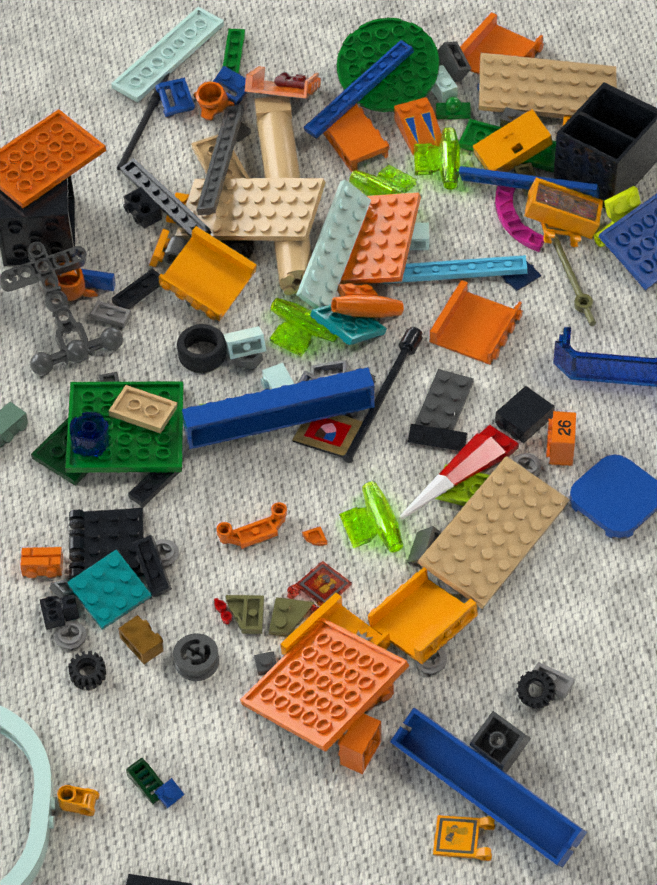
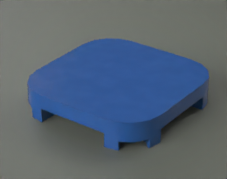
(615, 495)

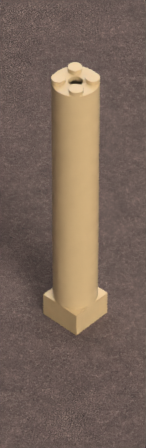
(281, 161)

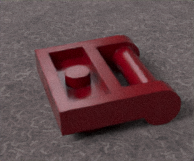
(286, 80)

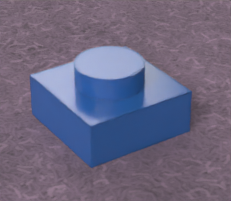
(169, 793)

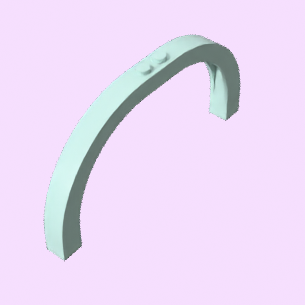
(43, 801)

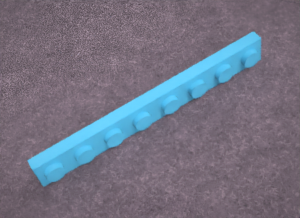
(464, 269)

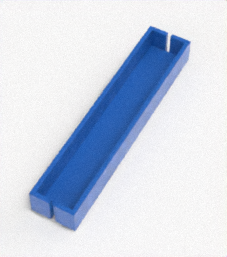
(278, 408)
(489, 787)

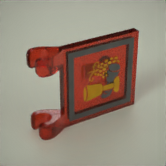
(320, 585)

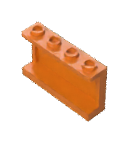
(356, 138)

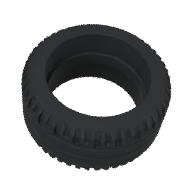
(201, 362)

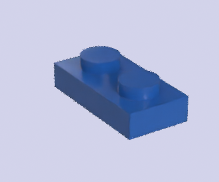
(99, 280)

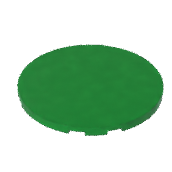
(408, 81)

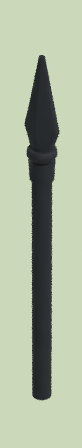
(155, 98)

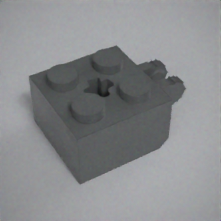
(498, 728)

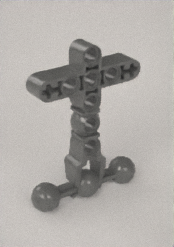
(76, 350)

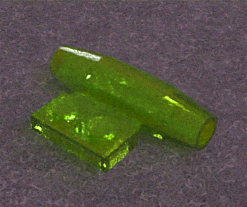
(444, 158)
(389, 181)
(298, 327)
(375, 519)

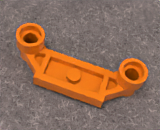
(256, 531)

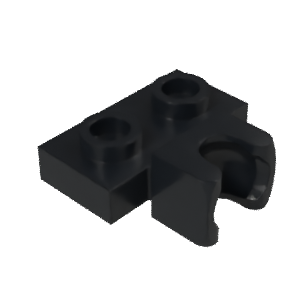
(57, 612)

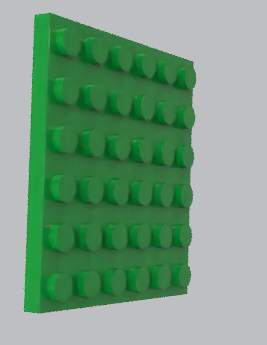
(130, 446)

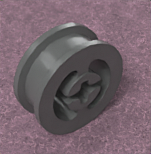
(195, 666)

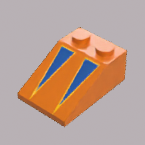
(417, 123)

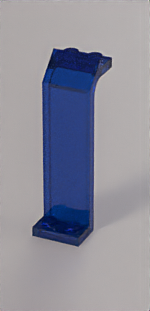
(603, 367)

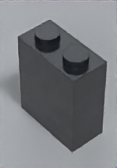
(524, 414)

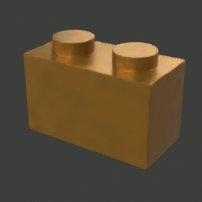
(141, 639)

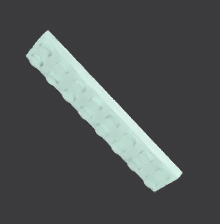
(167, 54)
(334, 246)

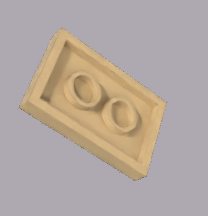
(143, 409)

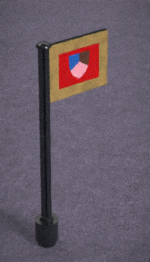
(343, 434)

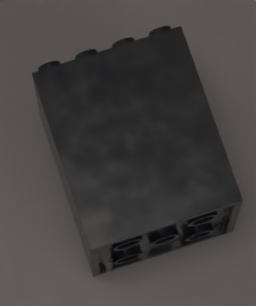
(608, 142)
(45, 220)

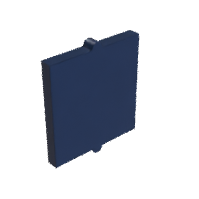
(521, 280)

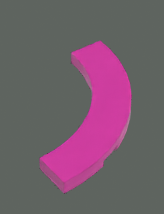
(511, 221)

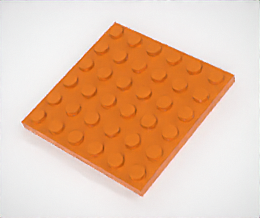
(324, 684)

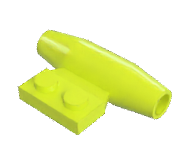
(618, 207)

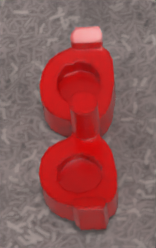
(221, 607)

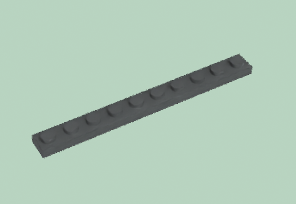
(220, 160)

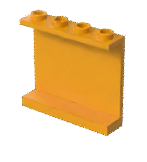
(208, 274)
(336, 613)
(421, 617)

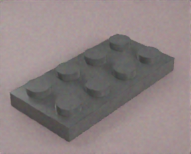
(445, 400)

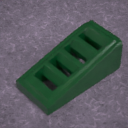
(138, 771)

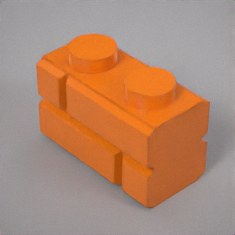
(42, 562)

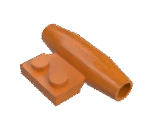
(364, 302)

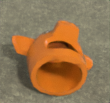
(211, 99)
(74, 284)

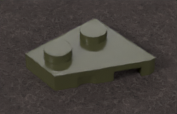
(247, 612)
(288, 615)

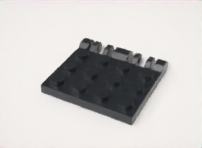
(102, 535)

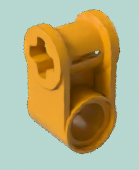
(82, 799)

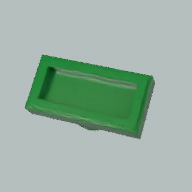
(453, 109)

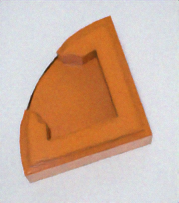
(315, 536)

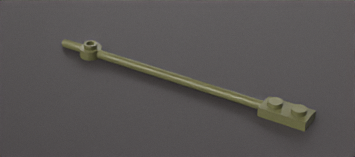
(527, 169)

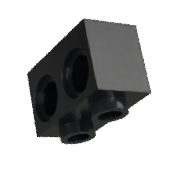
(142, 207)

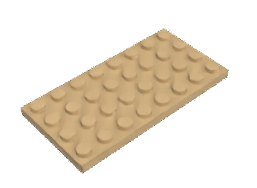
(538, 84)
(260, 208)
(493, 532)

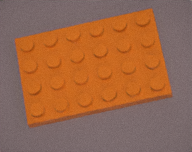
(45, 157)
(383, 240)

